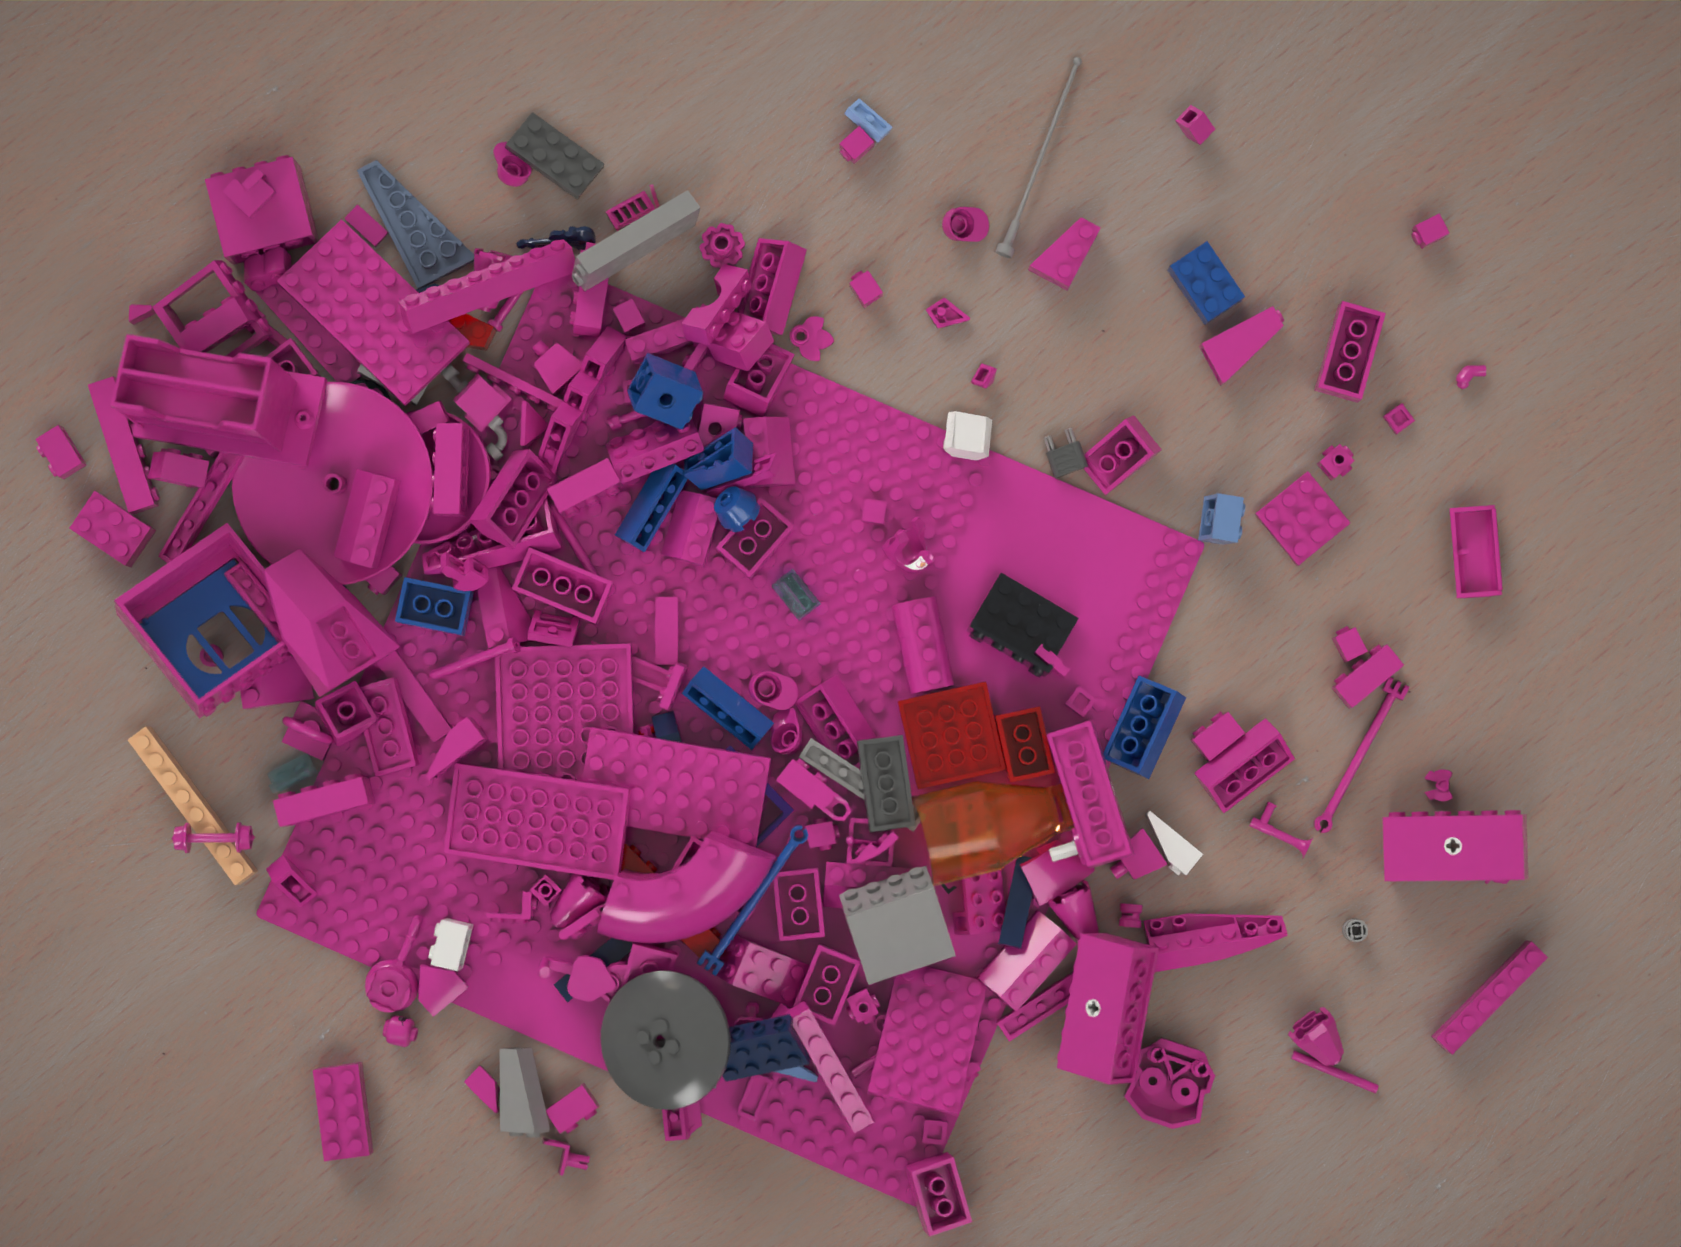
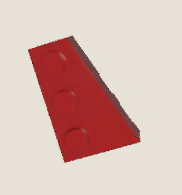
(475, 331)

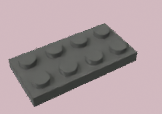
(554, 155)
(886, 783)

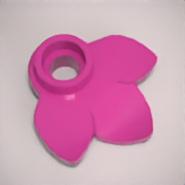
(814, 339)

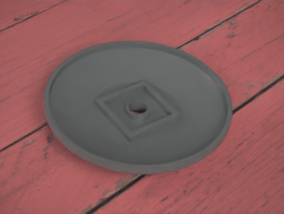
(693, 1032)

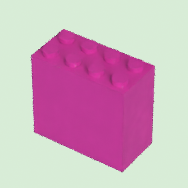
(281, 223)

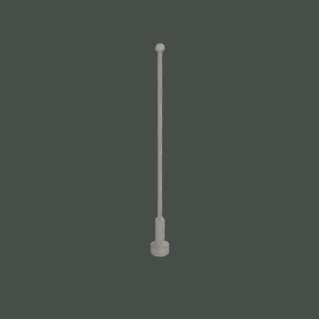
(1004, 249)

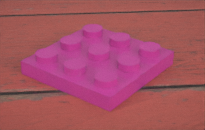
(1302, 518)

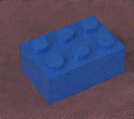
(1206, 283)
(434, 606)

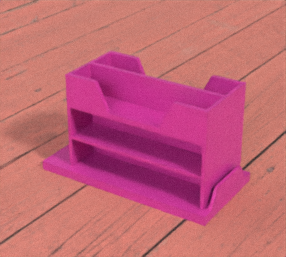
(218, 401)

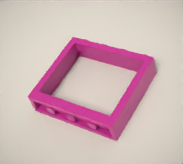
(234, 288)

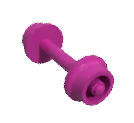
(184, 838)

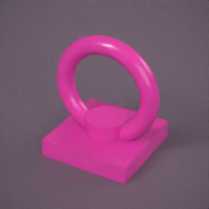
(307, 732)

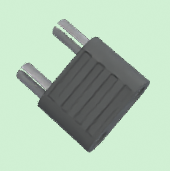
(1066, 458)

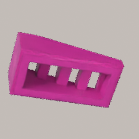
(626, 204)

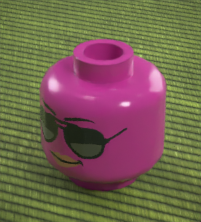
(400, 1031)

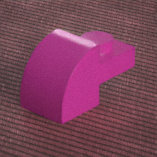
(467, 574)

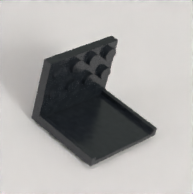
(1019, 622)

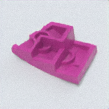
(1052, 878)

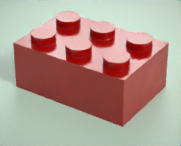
(1024, 744)

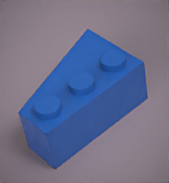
(720, 460)

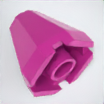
(1318, 1037)

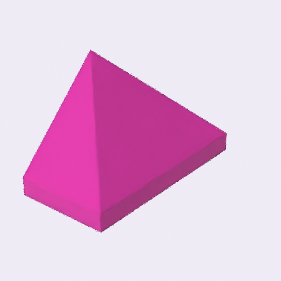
(531, 425)

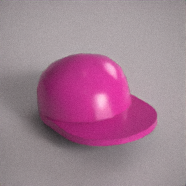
(510, 168)
(965, 224)
(773, 690)

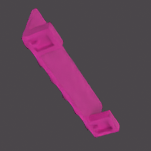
(983, 905)

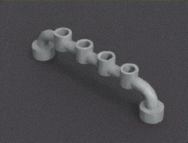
(450, 374)

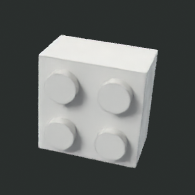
(451, 944)

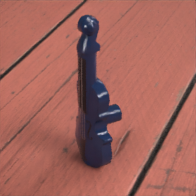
(574, 237)

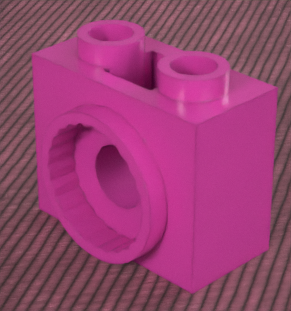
(725, 416)

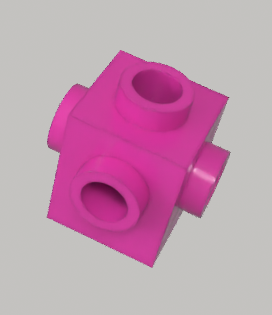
(1331, 467)
(862, 997)

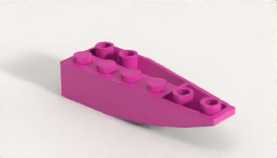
(1207, 938)

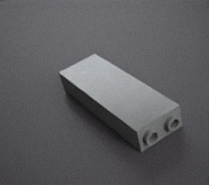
(635, 241)

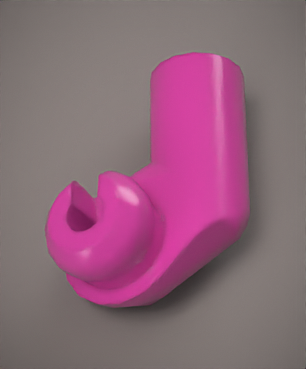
(1467, 373)

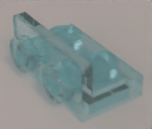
(291, 773)

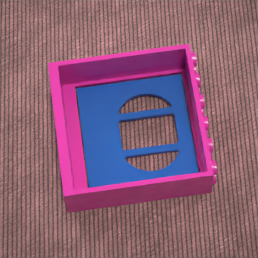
(181, 599)

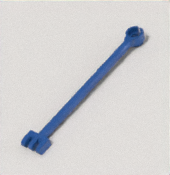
(713, 958)

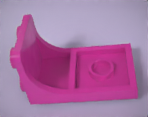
(762, 971)

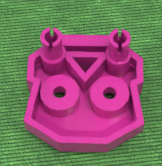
(1163, 1101)

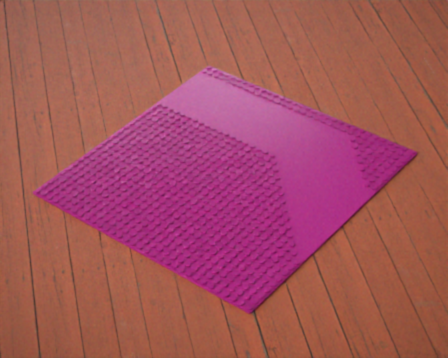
(980, 520)

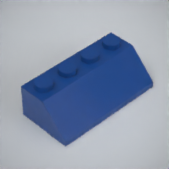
(1144, 727)

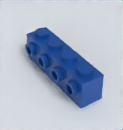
(651, 506)
(727, 708)

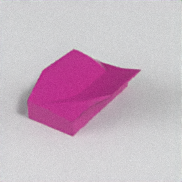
(681, 1122)

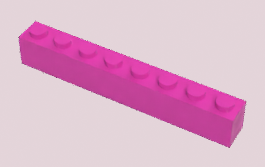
(487, 286)

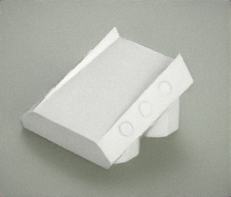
(967, 435)

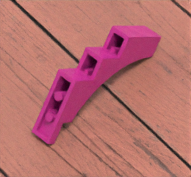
(579, 396)

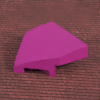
(438, 987)

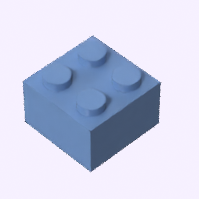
(1221, 519)

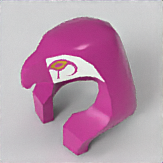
(909, 549)

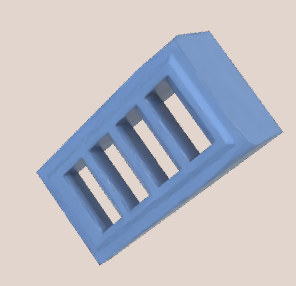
(800, 1072)

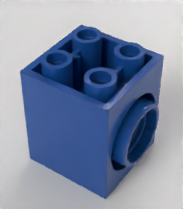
(665, 391)

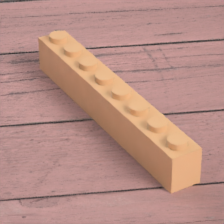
(190, 803)

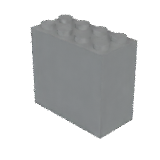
(897, 925)

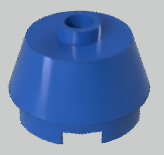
(736, 508)

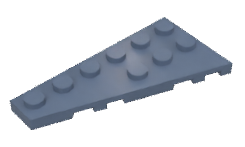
(419, 236)

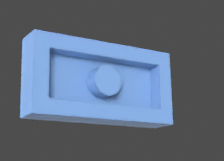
(868, 120)

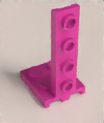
(658, 678)

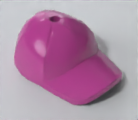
(786, 732)

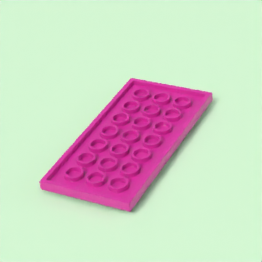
(357, 300)
(681, 784)
(537, 821)

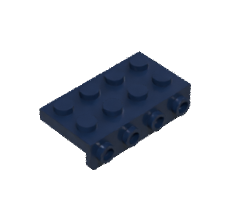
(764, 1048)

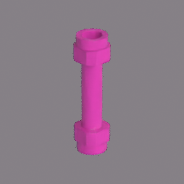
(616, 421)

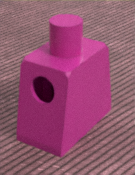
(556, 366)
(1145, 860)

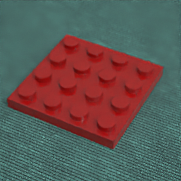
(951, 735)

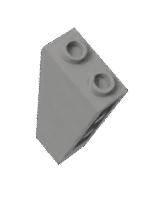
(520, 1094)

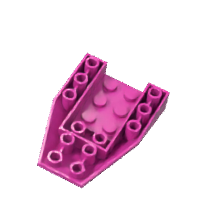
(323, 623)

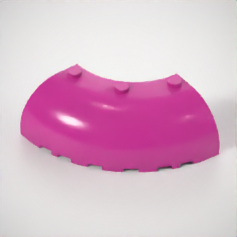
(686, 898)

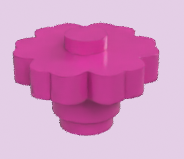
(722, 245)

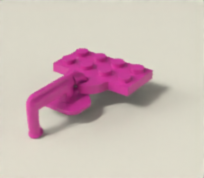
(593, 979)

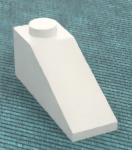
(1174, 847)

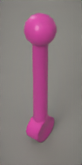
(850, 841)

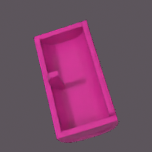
(1476, 551)
(923, 645)

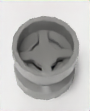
(1353, 927)

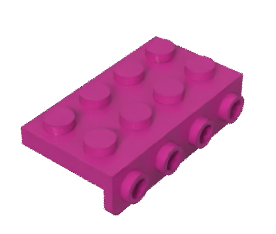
(652, 449)

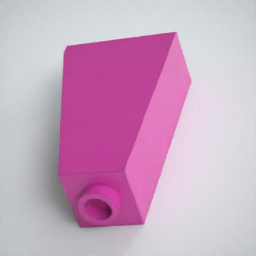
(1235, 346)

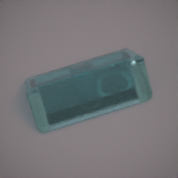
(795, 594)

